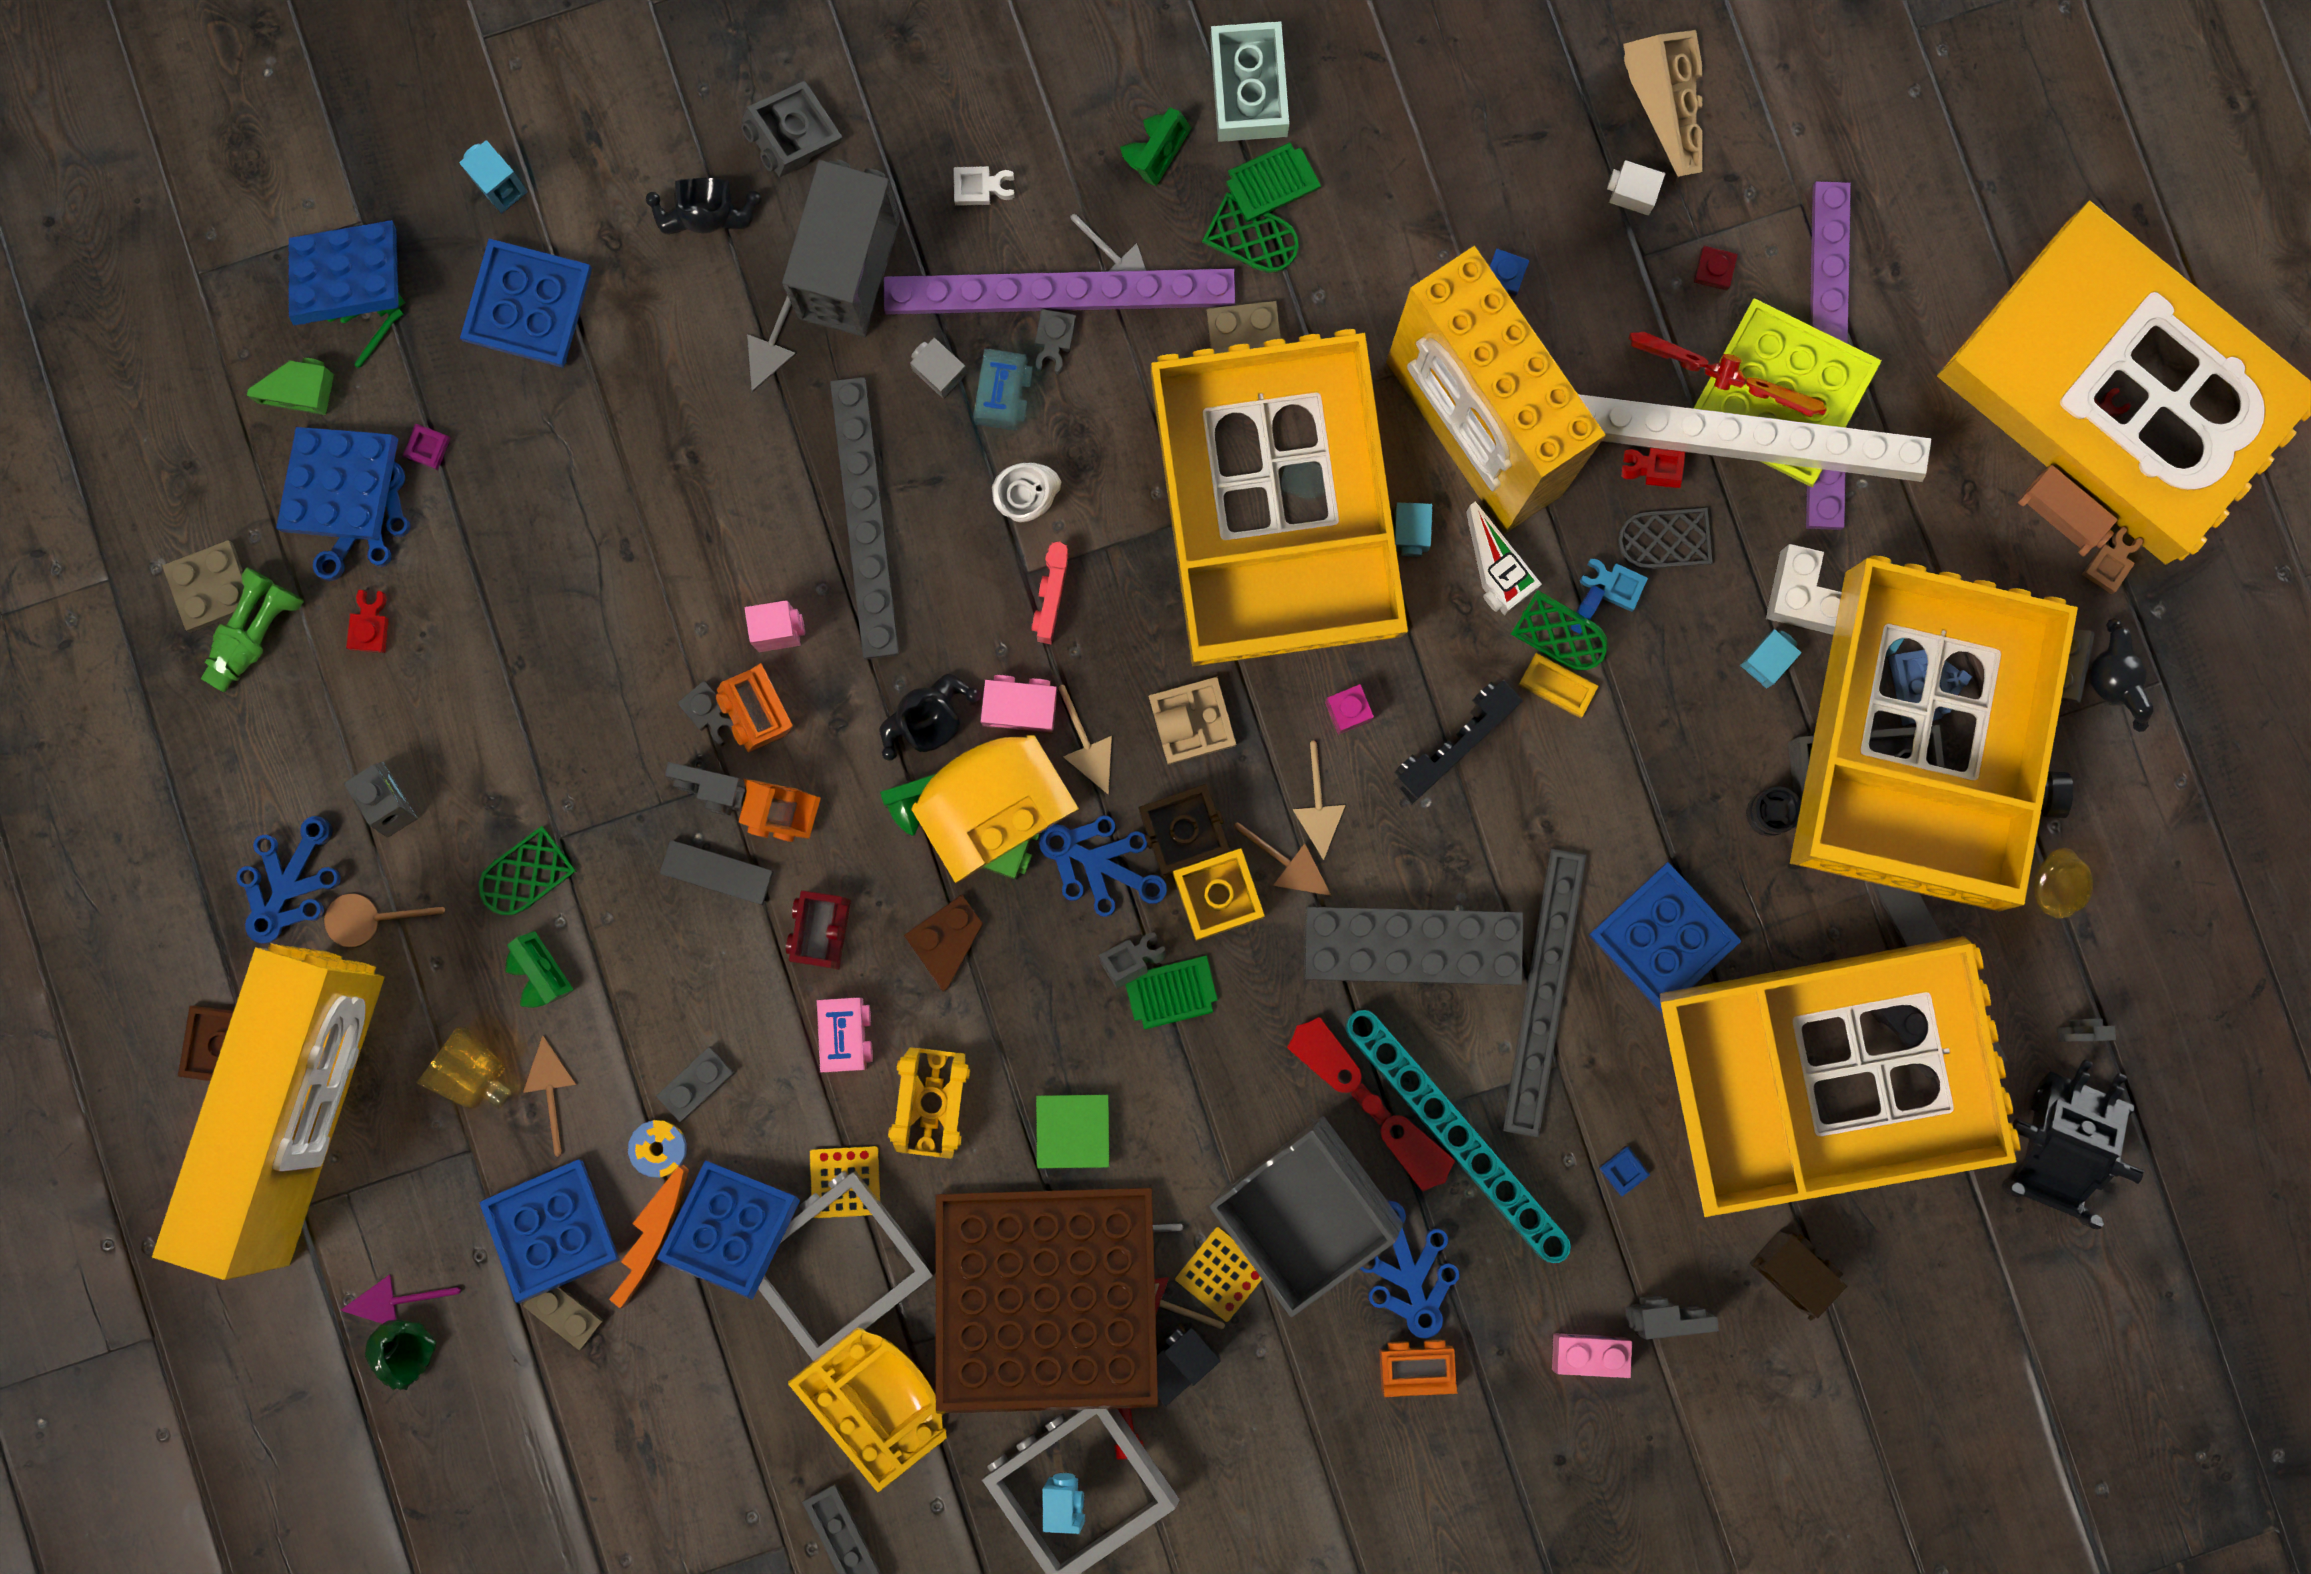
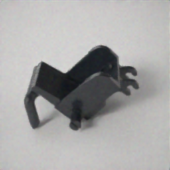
(2073, 1144)

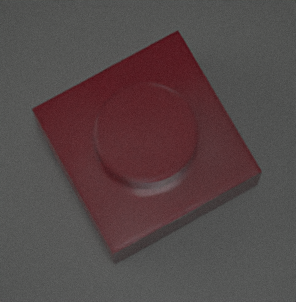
(1715, 268)

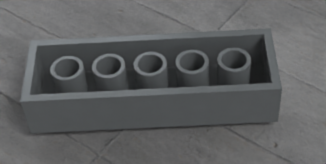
(1413, 946)

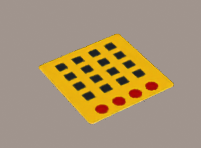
(828, 1163)
(1219, 1275)

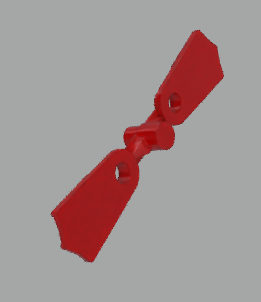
(1727, 373)
(1414, 1150)

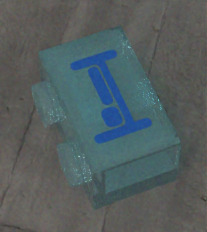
(1001, 389)

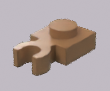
(2110, 564)

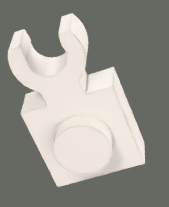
(976, 185)

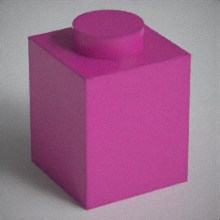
(1349, 709)

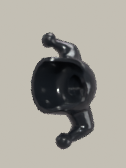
(702, 207)
(2121, 676)
(926, 716)

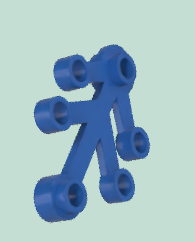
(343, 545)
(1097, 862)
(285, 884)
(1411, 1278)

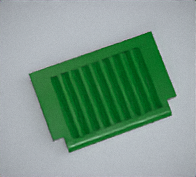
(1271, 181)
(1172, 993)

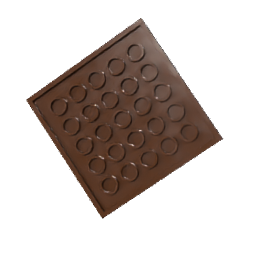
(1045, 1301)

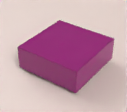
(426, 447)

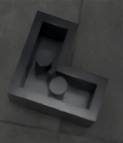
(1183, 1361)

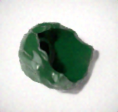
(399, 1352)

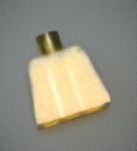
(466, 1072)

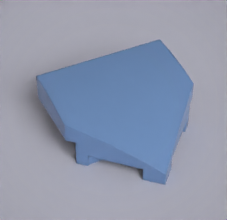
(1909, 678)

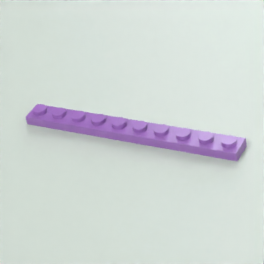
(1059, 291)
(1830, 315)

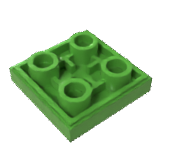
(1072, 1131)

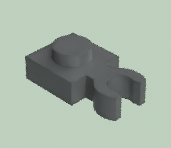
(1054, 335)
(704, 710)
(1128, 962)

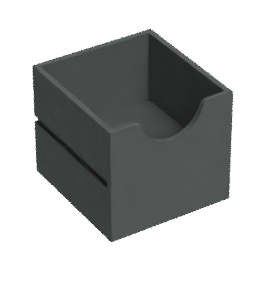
(1307, 1216)

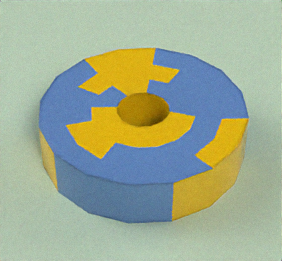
(641, 1148)

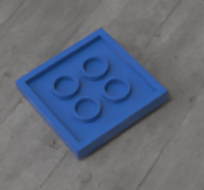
(343, 273)
(526, 303)
(337, 483)
(1664, 936)
(728, 1229)
(549, 1231)

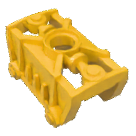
(910, 1105)

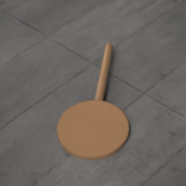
(354, 919)

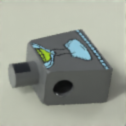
(380, 797)

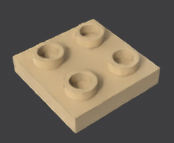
(1192, 720)

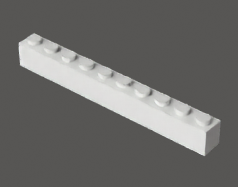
(1761, 438)

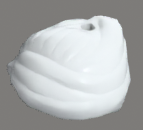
(1016, 491)

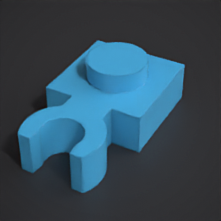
(1620, 585)

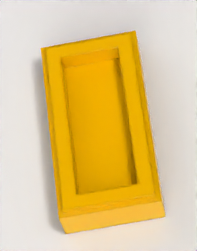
(1558, 685)

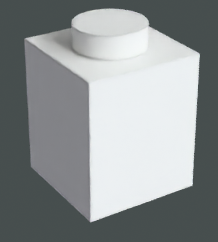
(1635, 187)

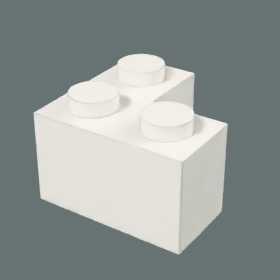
(1795, 592)

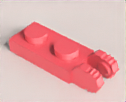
(1051, 590)

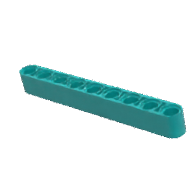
(1471, 1146)

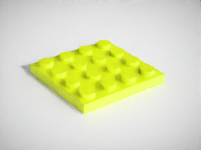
(1798, 359)

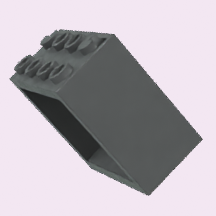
(842, 247)

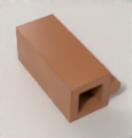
(2069, 510)

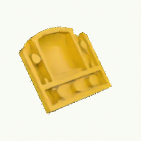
(991, 803)
(872, 1405)

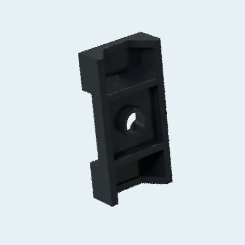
(1491, 708)

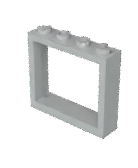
(810, 1209)
(1164, 1502)

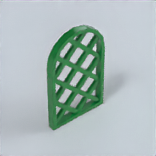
(1249, 261)
(1578, 619)
(502, 859)

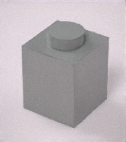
(937, 367)

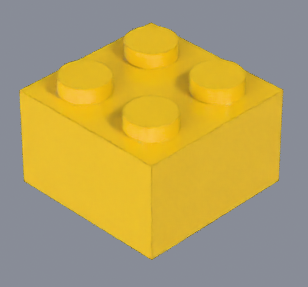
(1218, 894)

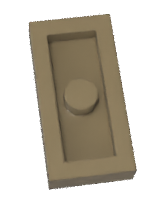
(565, 1316)

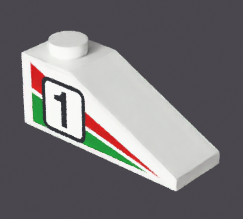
(1500, 568)

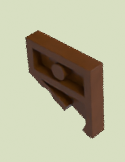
(945, 939)

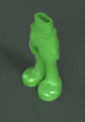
(234, 648)

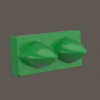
(1166, 137)
(900, 802)
(546, 980)

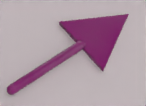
(379, 1304)

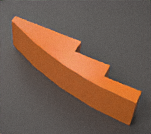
(655, 1224)

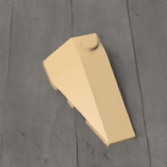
(1665, 80)

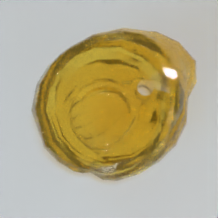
(2064, 892)

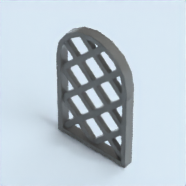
(1670, 551)

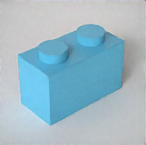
(493, 176)

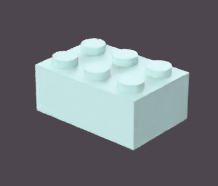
(1249, 81)

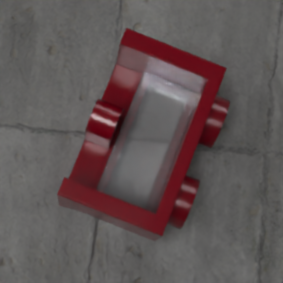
(818, 929)

